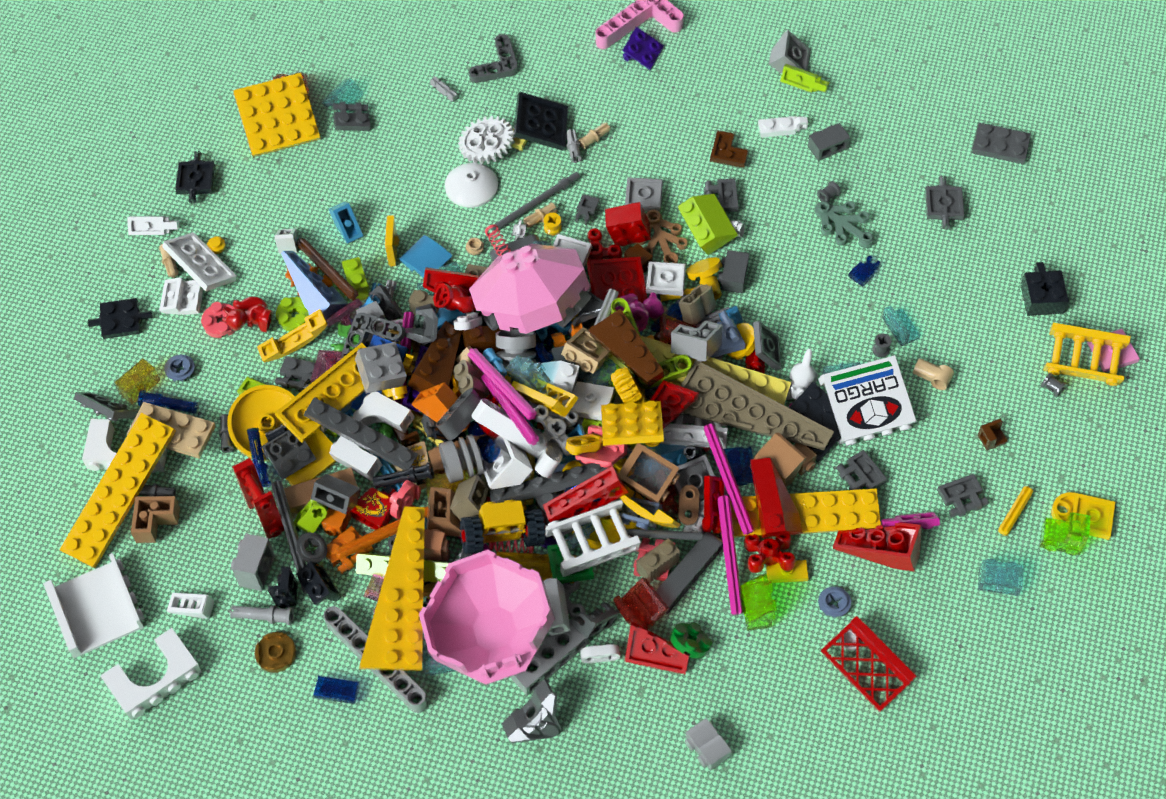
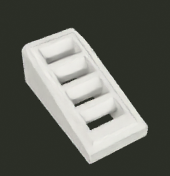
(202, 610)

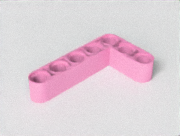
(634, 16)

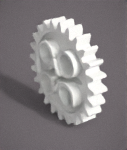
(486, 140)

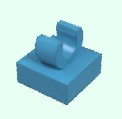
(734, 314)

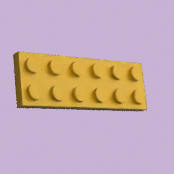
(334, 387)

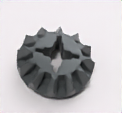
(315, 541)

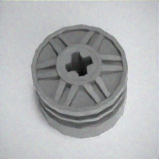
(515, 344)
(461, 458)

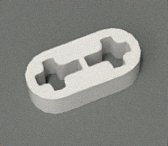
(600, 653)

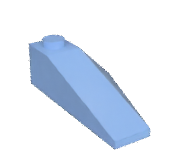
(310, 287)

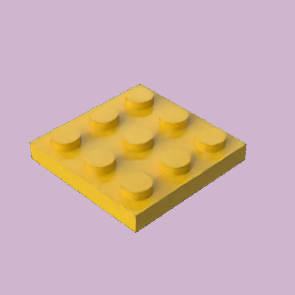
(632, 423)

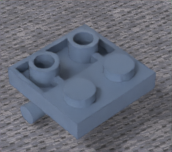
(731, 337)

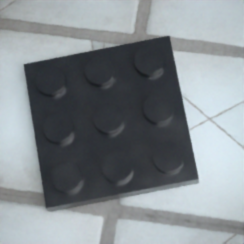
(540, 121)
(816, 406)

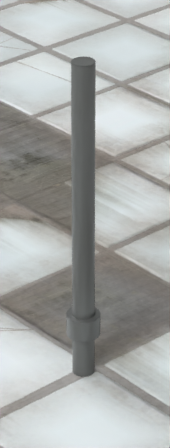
(562, 184)

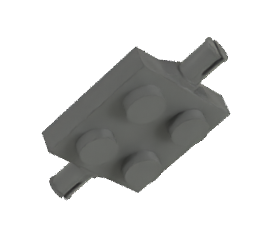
(944, 202)

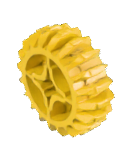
(627, 386)

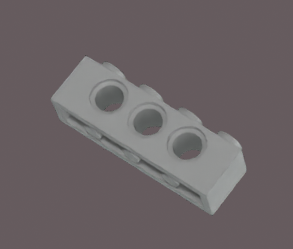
(528, 680)

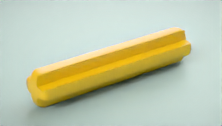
(1015, 510)

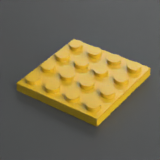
(276, 114)

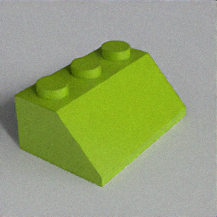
(707, 222)

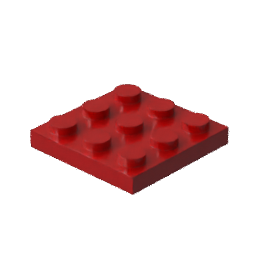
(618, 274)

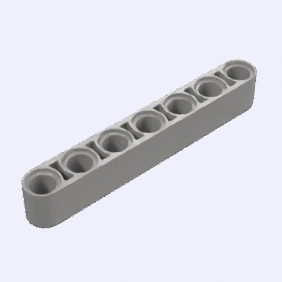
(392, 681)

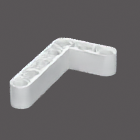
(499, 422)

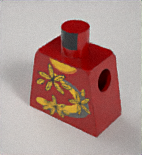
(374, 508)

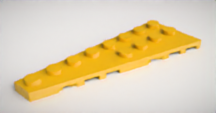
(396, 628)

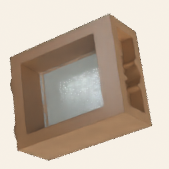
(650, 474)

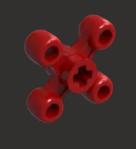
(597, 251)
(769, 552)

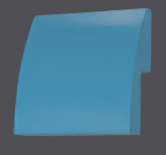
(425, 254)

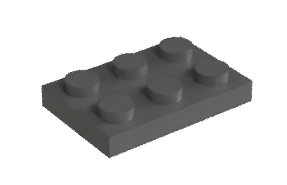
(1001, 143)

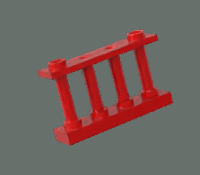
(256, 498)

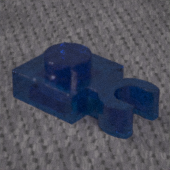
(864, 272)

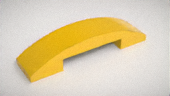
(295, 339)
(659, 518)

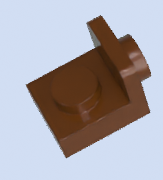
(405, 438)

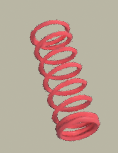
(492, 233)
(531, 549)

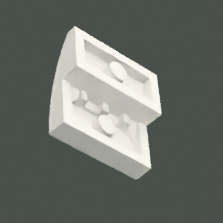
(181, 297)

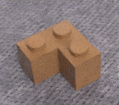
(150, 513)

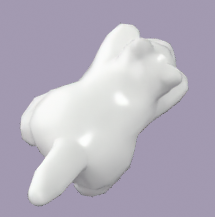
(802, 376)

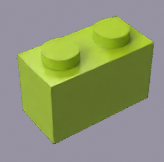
(355, 277)

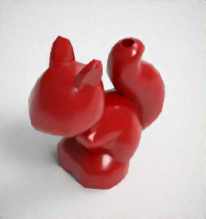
(453, 298)
(250, 311)

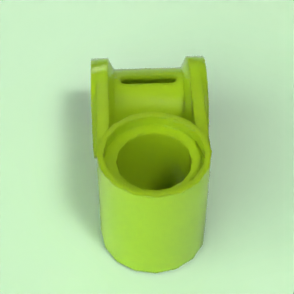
(310, 516)

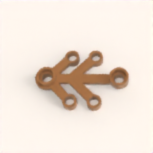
(661, 236)

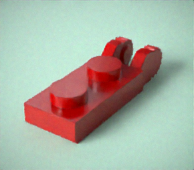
(712, 490)

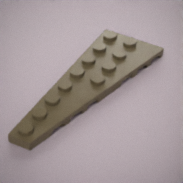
(742, 407)

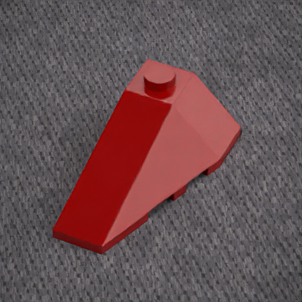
(889, 546)

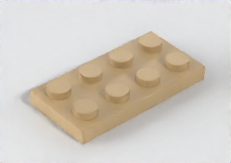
(191, 432)

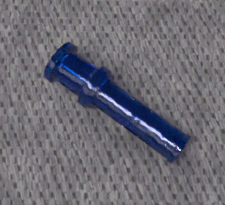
(167, 402)
(262, 467)

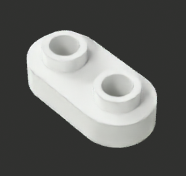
(468, 322)

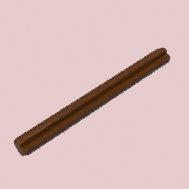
(327, 268)

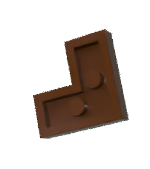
(724, 152)

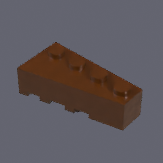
(623, 342)
(438, 360)

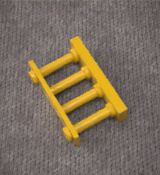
(1098, 339)

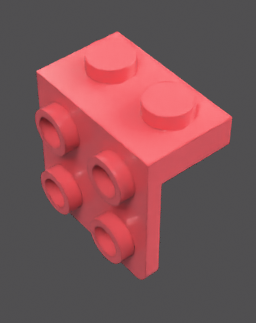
(607, 455)

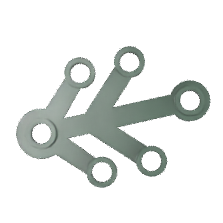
(843, 222)

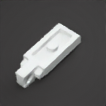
(781, 126)
(150, 225)

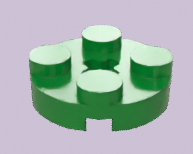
(691, 639)

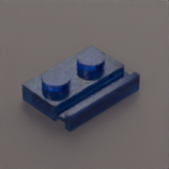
(739, 462)

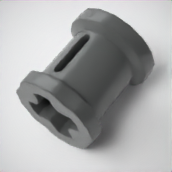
(829, 192)
(881, 346)
(1053, 385)

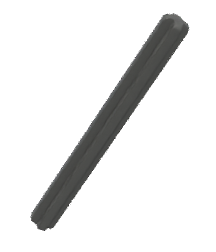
(288, 524)

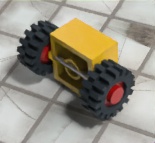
(502, 523)

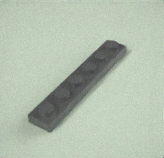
(360, 434)
(542, 485)

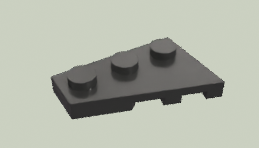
(103, 406)

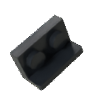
(317, 583)
(286, 592)

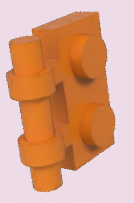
(344, 538)

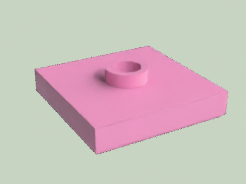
(1127, 356)

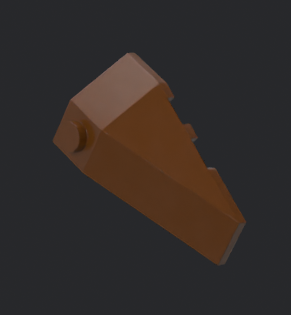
(480, 338)

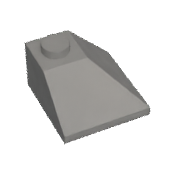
(789, 51)

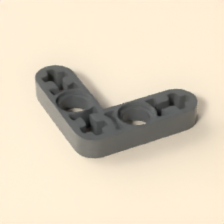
(501, 65)
(369, 327)

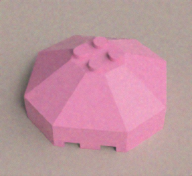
(530, 287)
(487, 617)

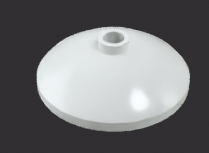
(471, 185)

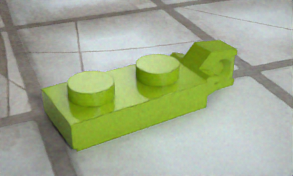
(803, 79)

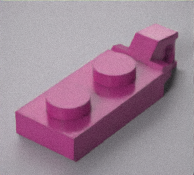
(926, 520)

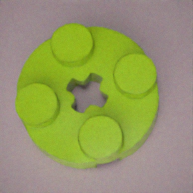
(284, 311)

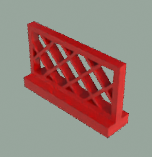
(878, 649)

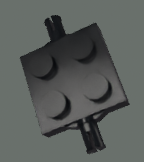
(195, 177)
(120, 318)

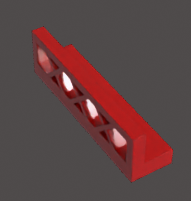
(584, 495)

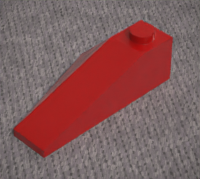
(775, 506)

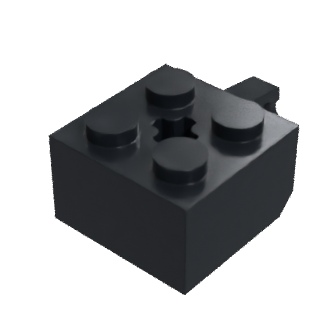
(1044, 291)

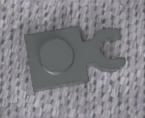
(586, 207)

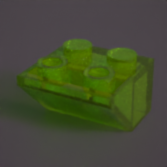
(757, 603)

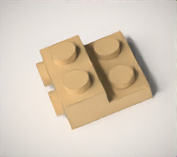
(585, 351)

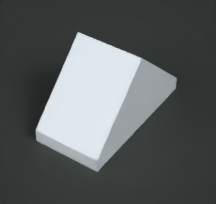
(286, 240)

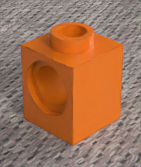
(335, 522)

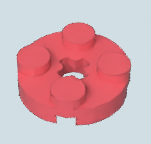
(210, 318)
(404, 497)

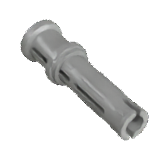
(271, 614)

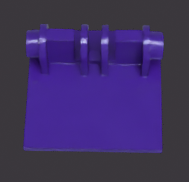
(642, 48)

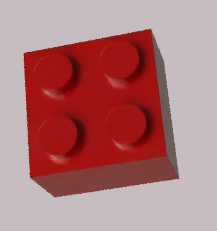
(627, 224)

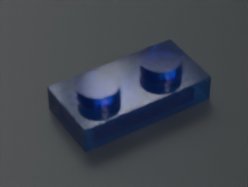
(336, 689)

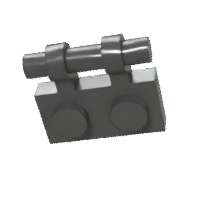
(351, 121)
(726, 192)
(295, 369)
(866, 471)
(960, 490)

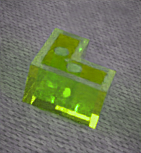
(1066, 535)

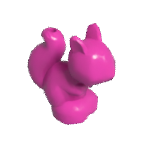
(641, 312)

